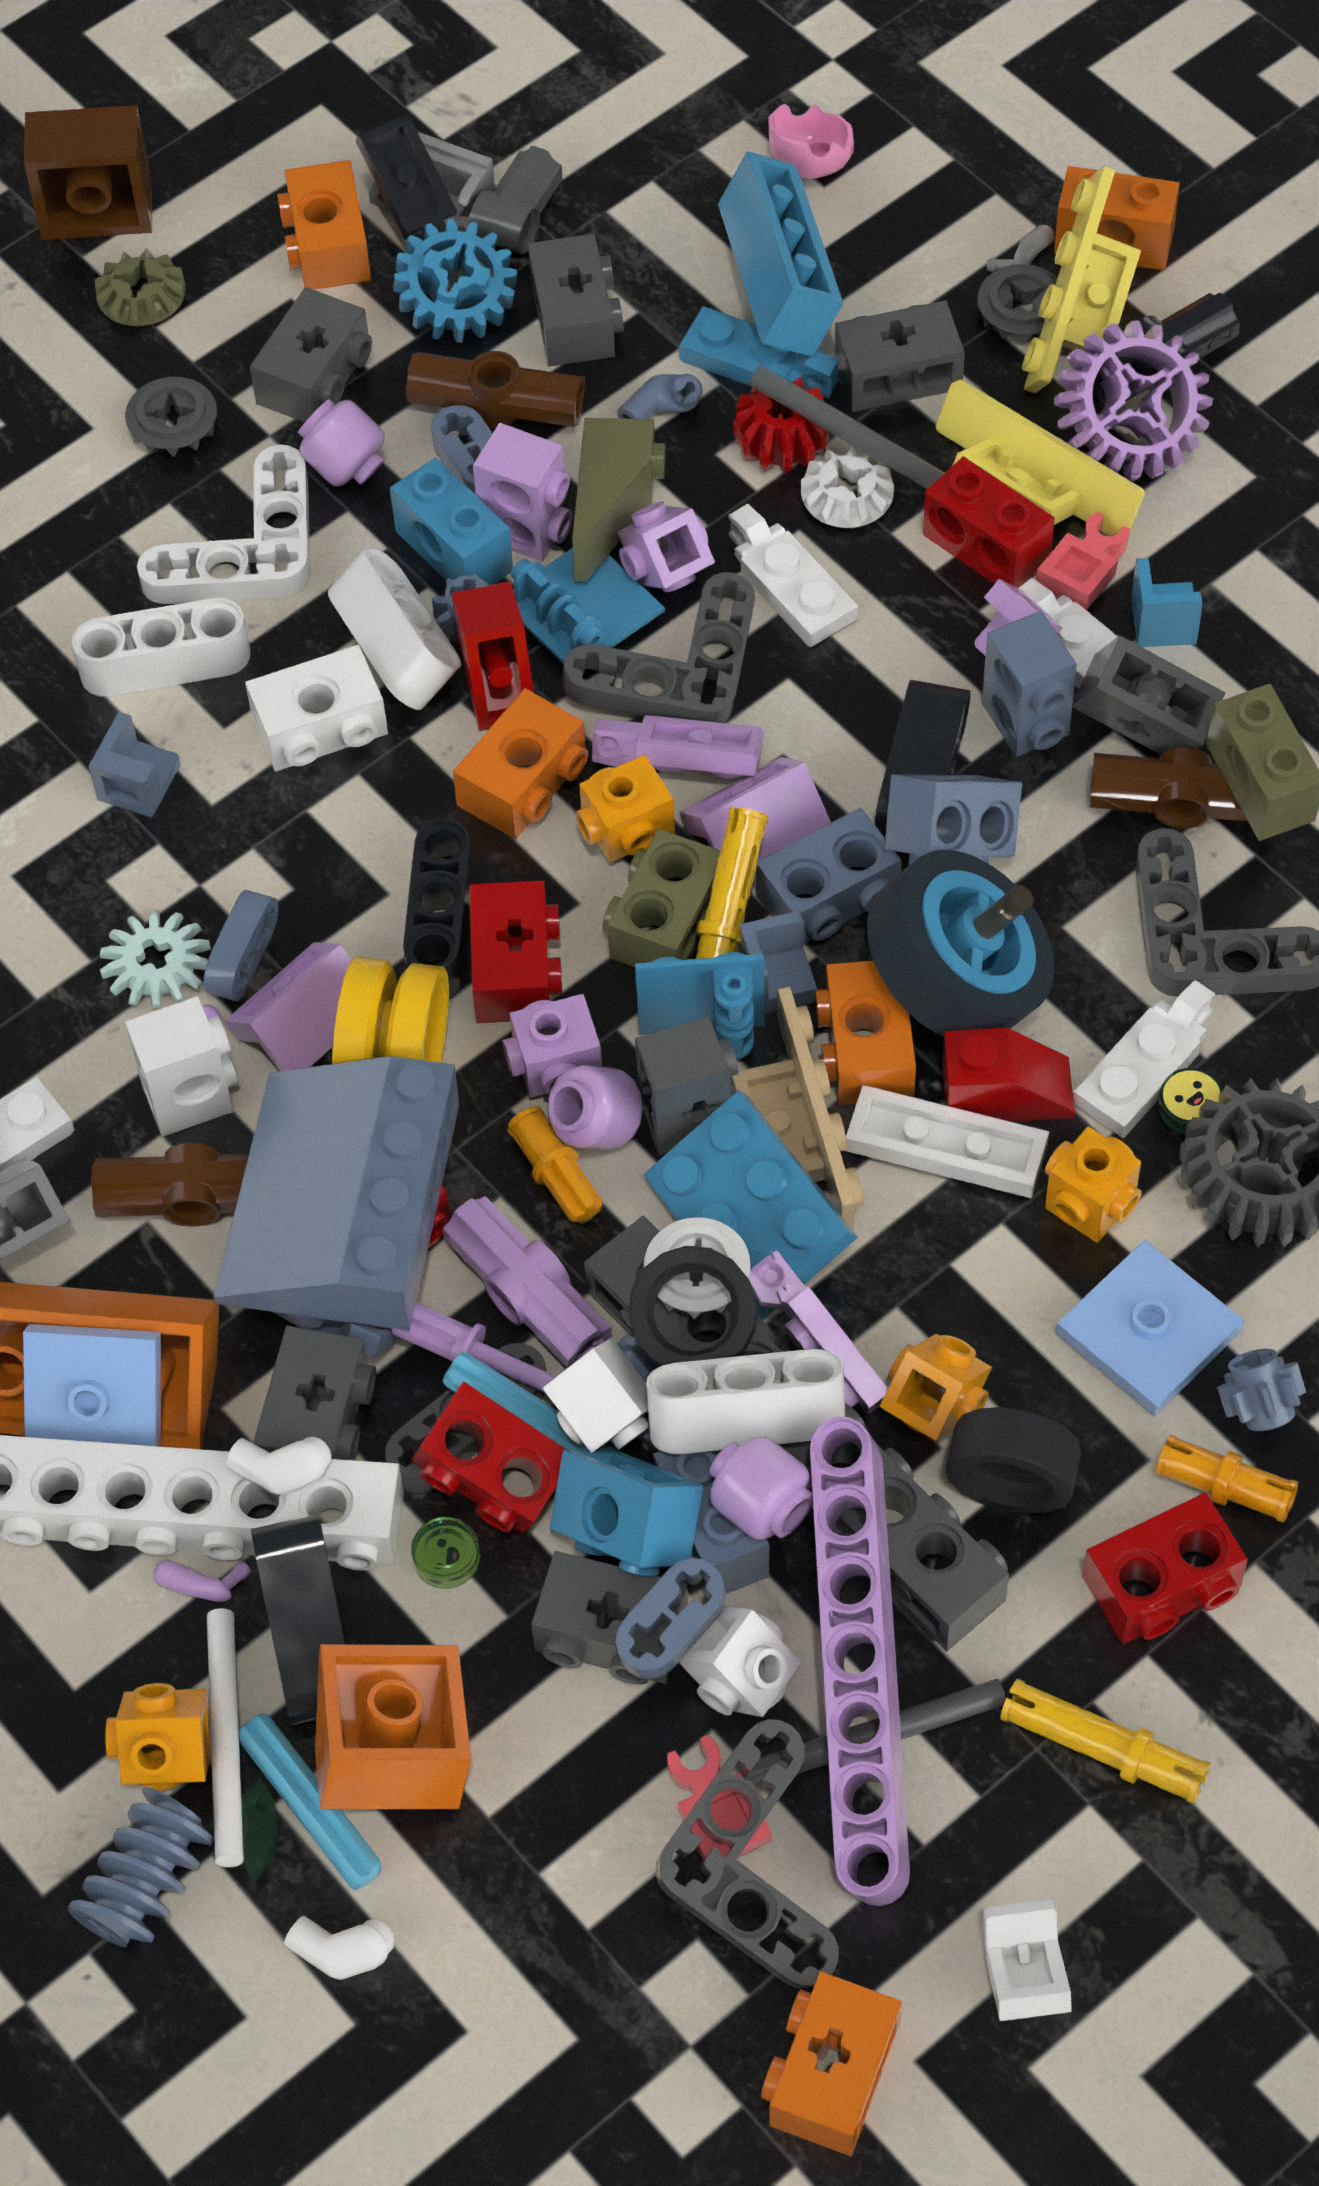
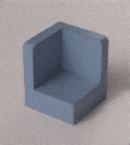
(131, 771)
(785, 959)

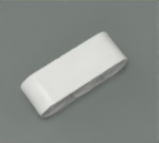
(394, 628)
(161, 647)
(743, 1397)

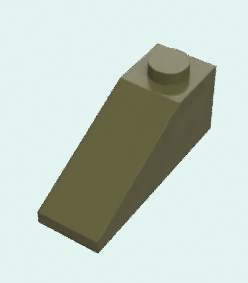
(613, 483)

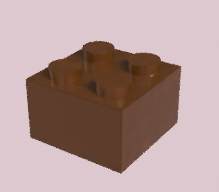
(88, 172)

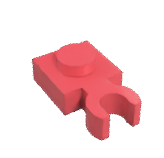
(1083, 566)
(727, 1808)

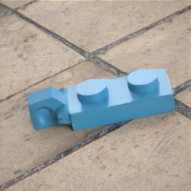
(735, 351)

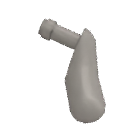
(1028, 248)

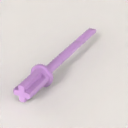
(449, 1338)

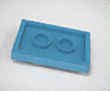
(750, 1180)

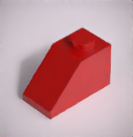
(492, 649)
(1005, 1076)

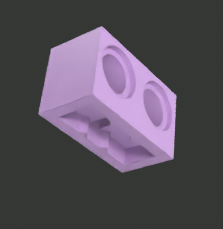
(526, 488)

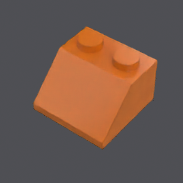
(391, 1727)

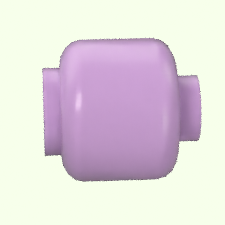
(342, 443)
(595, 1107)
(760, 1488)

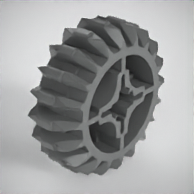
(1247, 1191)

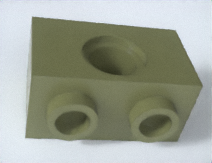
(1264, 761)

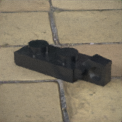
(406, 177)

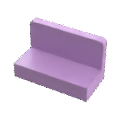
(779, 790)
(296, 1009)

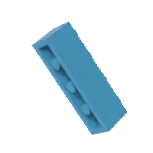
(780, 254)

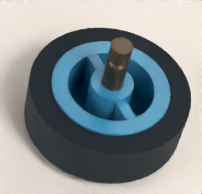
(960, 944)

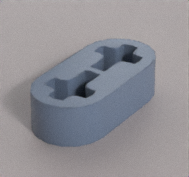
(450, 449)
(241, 945)
(659, 1607)

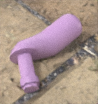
(195, 1584)

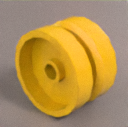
(391, 1018)

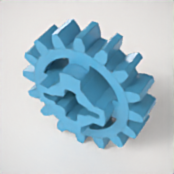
(436, 262)

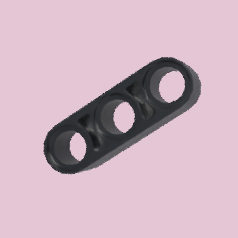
(925, 736)
(435, 886)
(298, 1606)

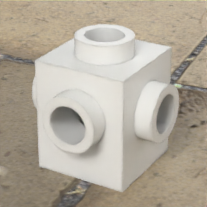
(741, 1663)

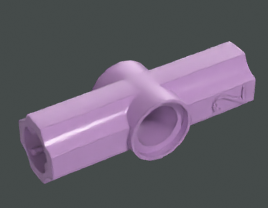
(525, 1280)

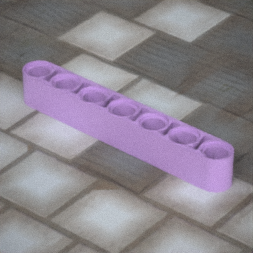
(870, 1690)

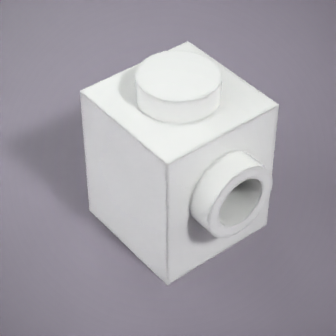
(600, 1398)

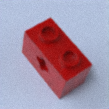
(512, 948)

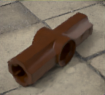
(496, 388)
(1178, 787)
(184, 1186)

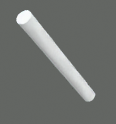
(224, 1738)

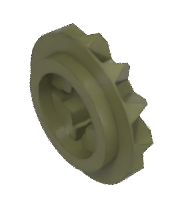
(154, 301)

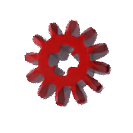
(777, 433)

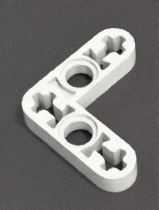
(266, 548)

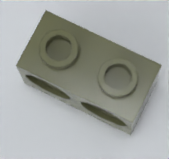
(661, 903)

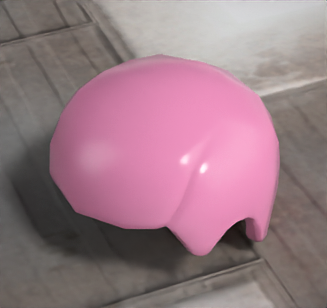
(812, 141)

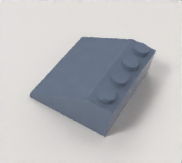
(342, 1191)

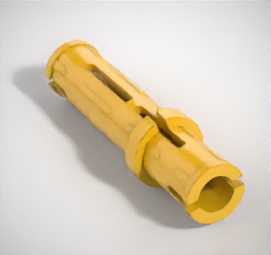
(731, 883)
(1106, 1741)

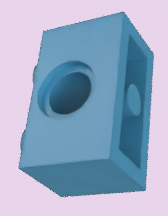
(450, 525)
(625, 1509)

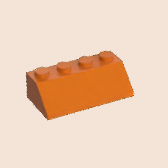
(187, 1347)

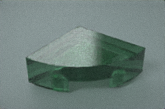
(259, 1829)

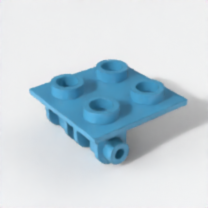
(580, 613)
(718, 987)

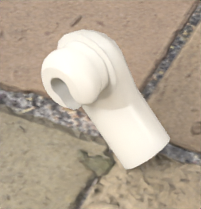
(283, 1468)
(342, 1953)

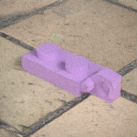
(680, 744)
(814, 1328)

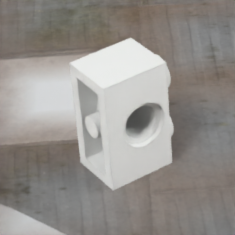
(332, 684)
(183, 1065)

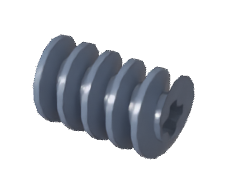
(140, 1869)

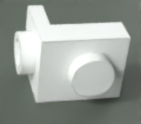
(1025, 1960)

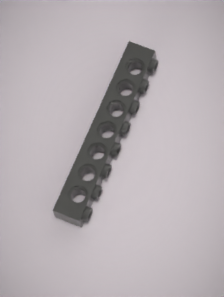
(941, 1601)

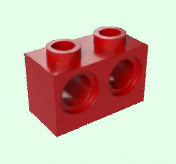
(987, 524)
(501, 1443)
(1153, 1555)

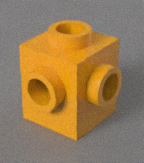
(624, 808)
(1093, 1183)
(936, 1385)
(161, 1736)

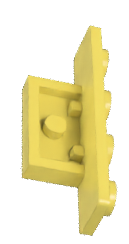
(1089, 286)
(1036, 461)

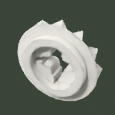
(837, 504)
(698, 1232)

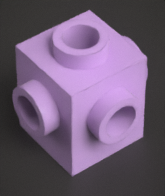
(681, 549)
(550, 1040)

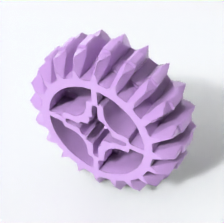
(1118, 384)

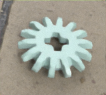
(147, 979)

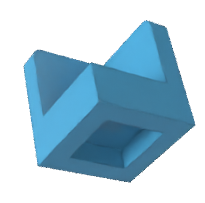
(1164, 612)

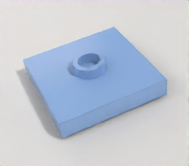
(1149, 1327)
(92, 1384)

